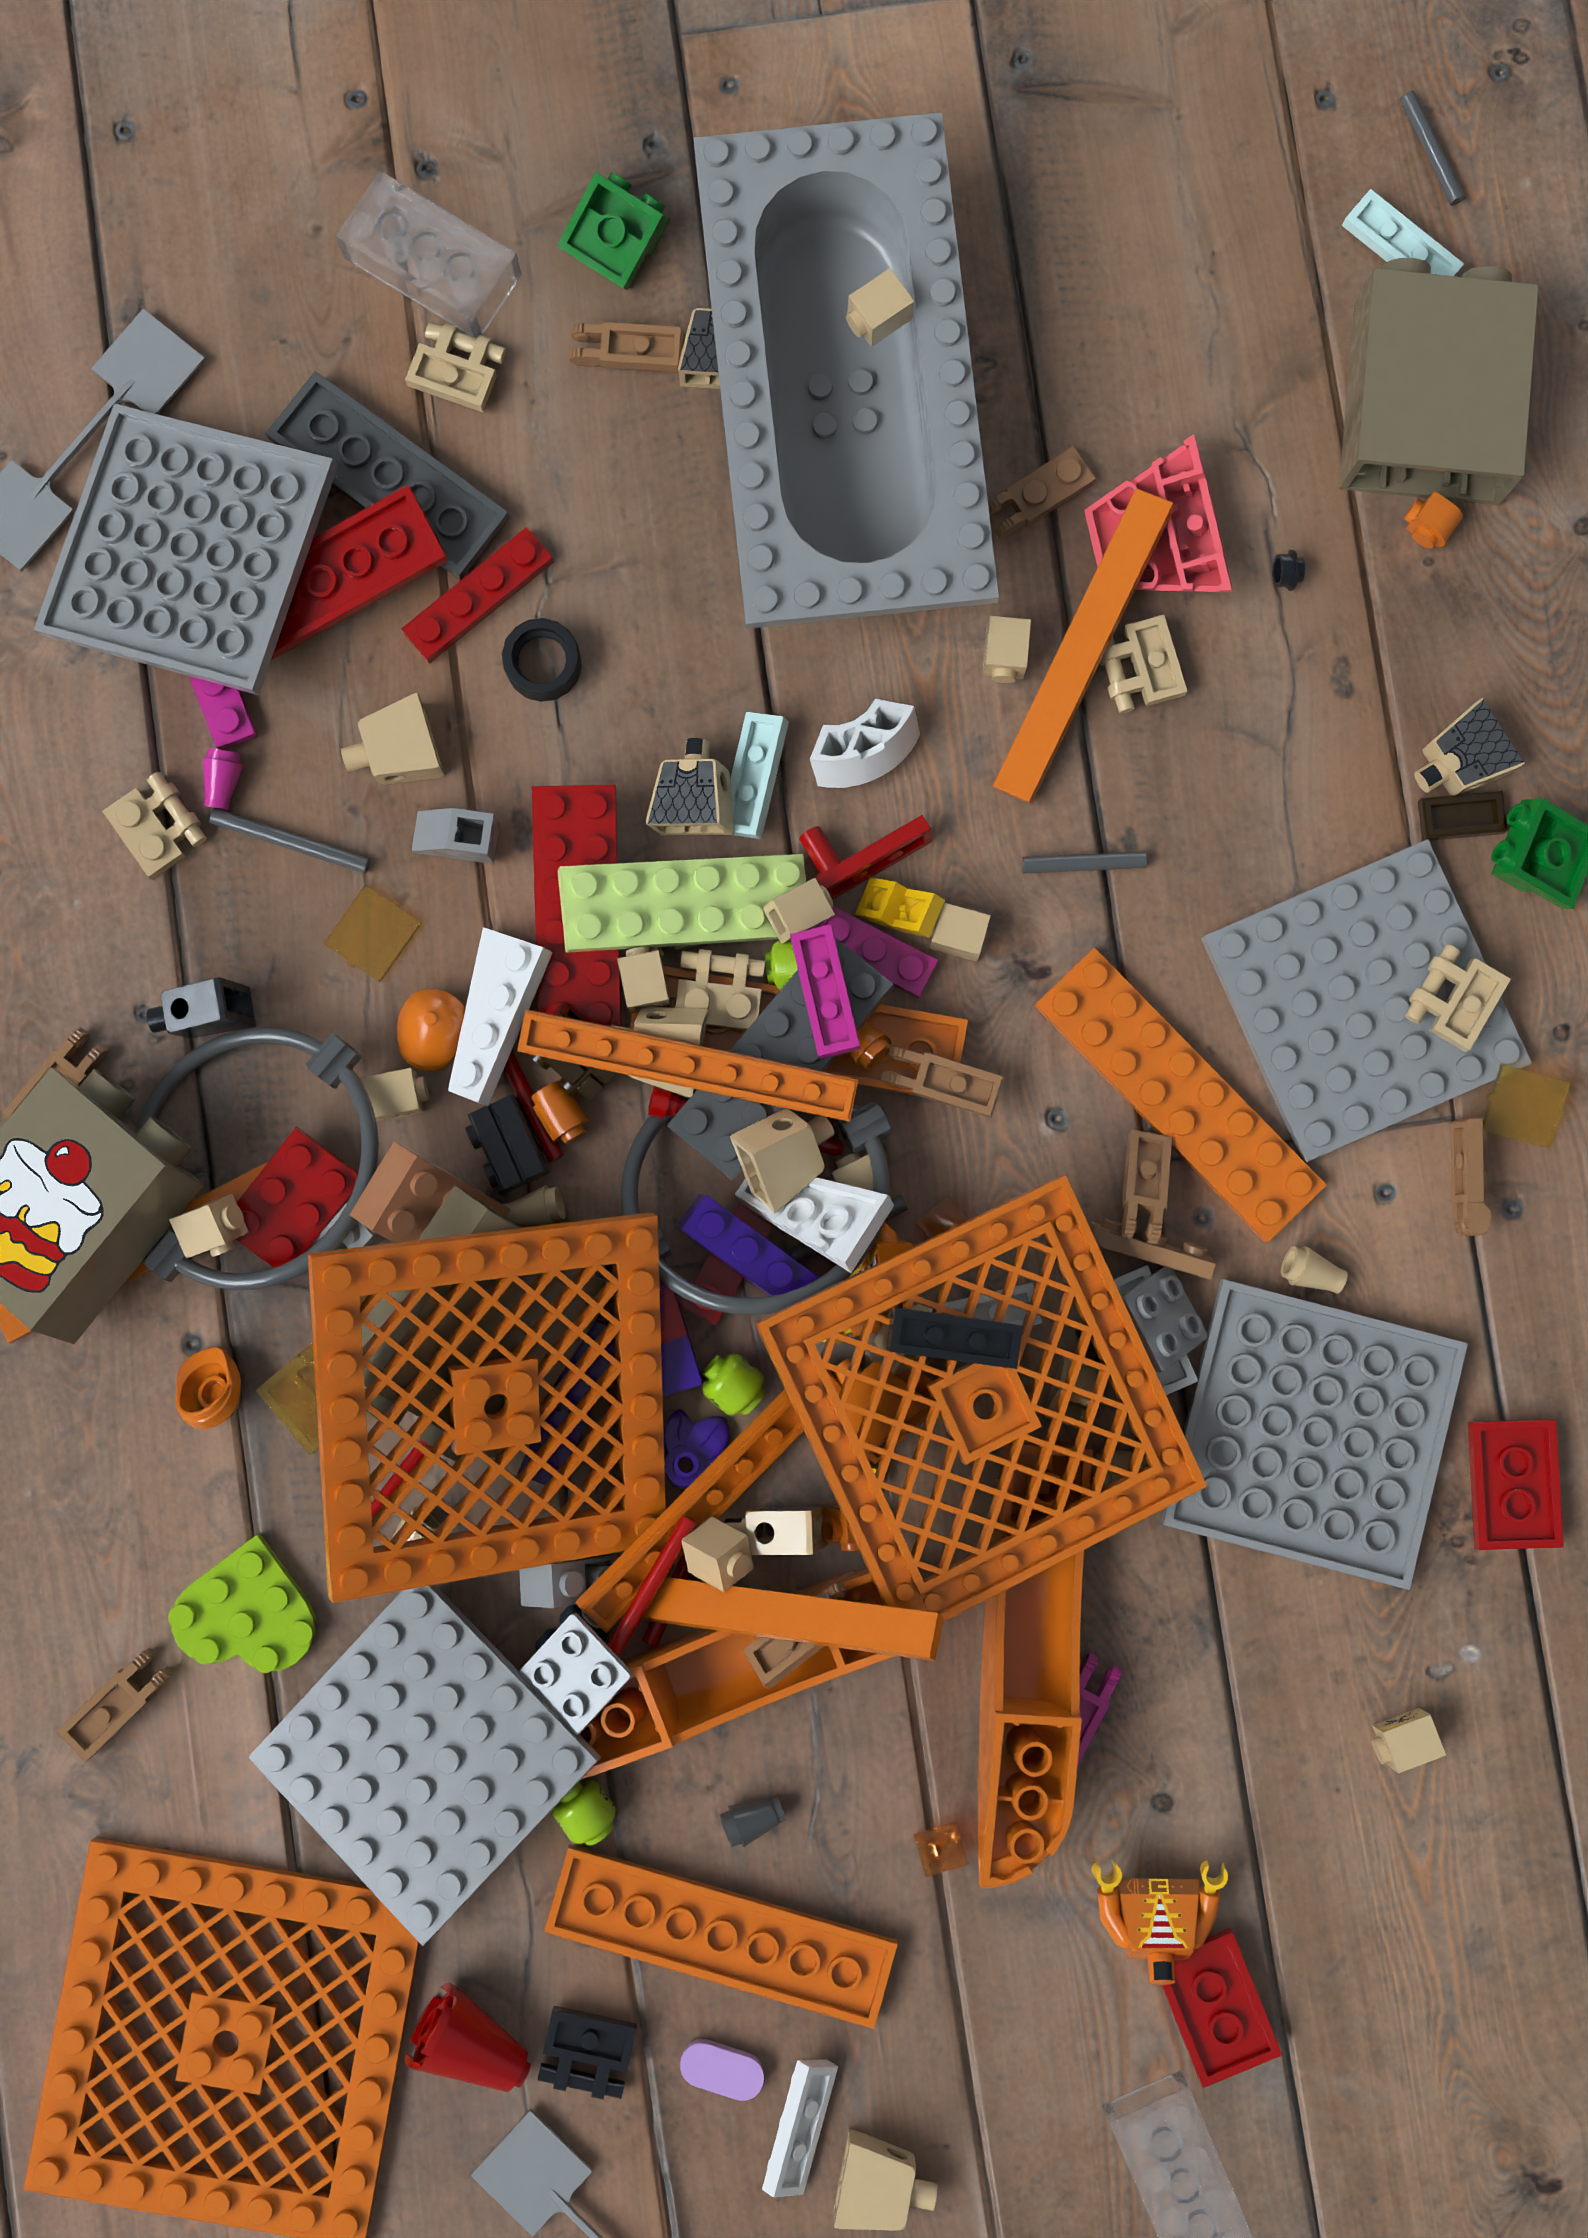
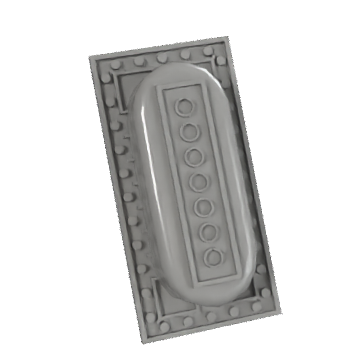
(844, 456)

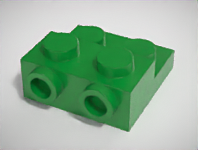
(614, 229)
(1543, 852)

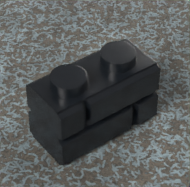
(507, 1143)

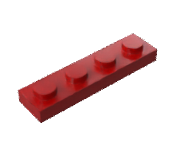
(477, 595)

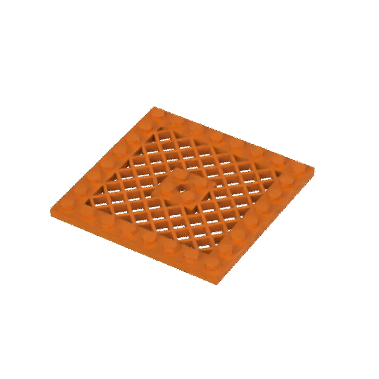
(344, 1275)
(1068, 1529)
(177, 2187)

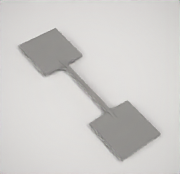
(143, 368)
(534, 2175)

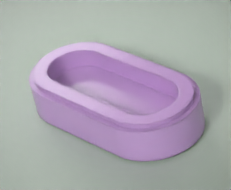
(722, 2069)

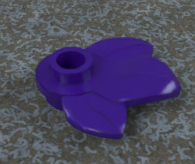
(696, 1442)

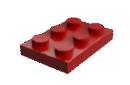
(294, 1198)
(1515, 1484)
(1220, 2011)

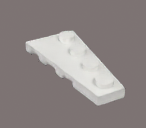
(499, 993)
(828, 1218)

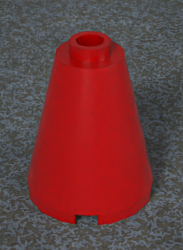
(466, 2044)

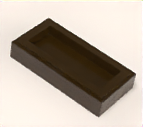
(1462, 816)

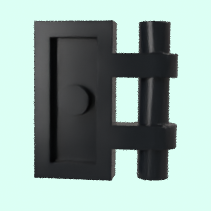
(587, 2040)

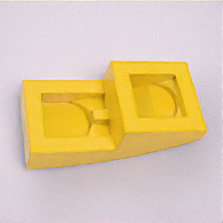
(899, 907)

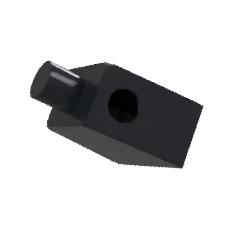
(203, 1009)

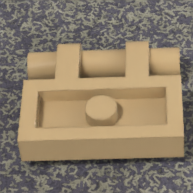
(451, 376)
(1154, 662)
(144, 832)
(727, 1005)
(1468, 1005)

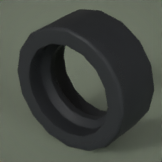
(537, 629)

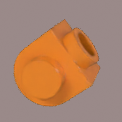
(1432, 520)
(835, 1529)

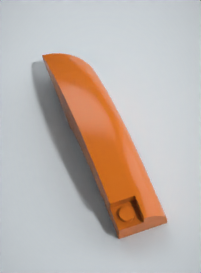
(709, 1681)
(1030, 1695)

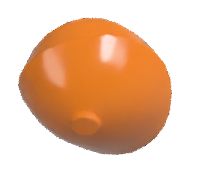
(430, 1029)
(208, 1388)

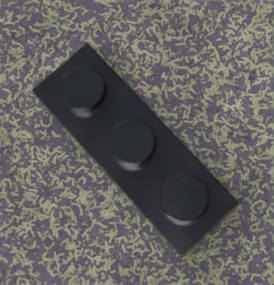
(954, 1338)

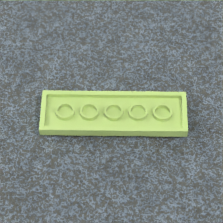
(673, 901)

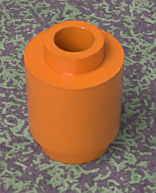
(559, 1113)

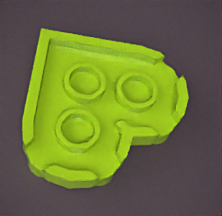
(246, 1610)

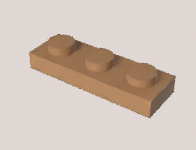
(1189, 1258)

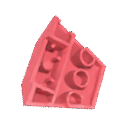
(1191, 546)

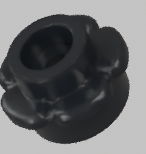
(1288, 570)

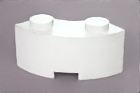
(865, 747)

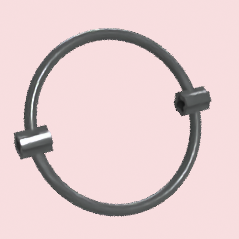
(330, 1062)
(863, 1132)

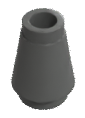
(751, 1820)

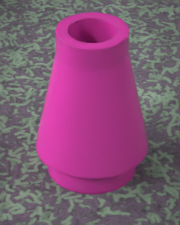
(221, 776)

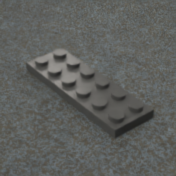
(380, 460)
(778, 1035)

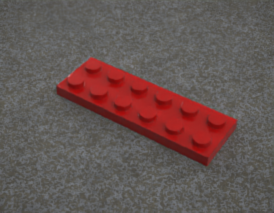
(360, 565)
(573, 829)

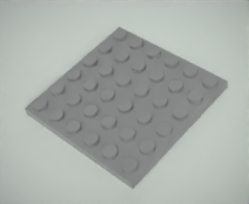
(186, 548)
(1328, 994)
(1317, 1433)
(423, 1759)

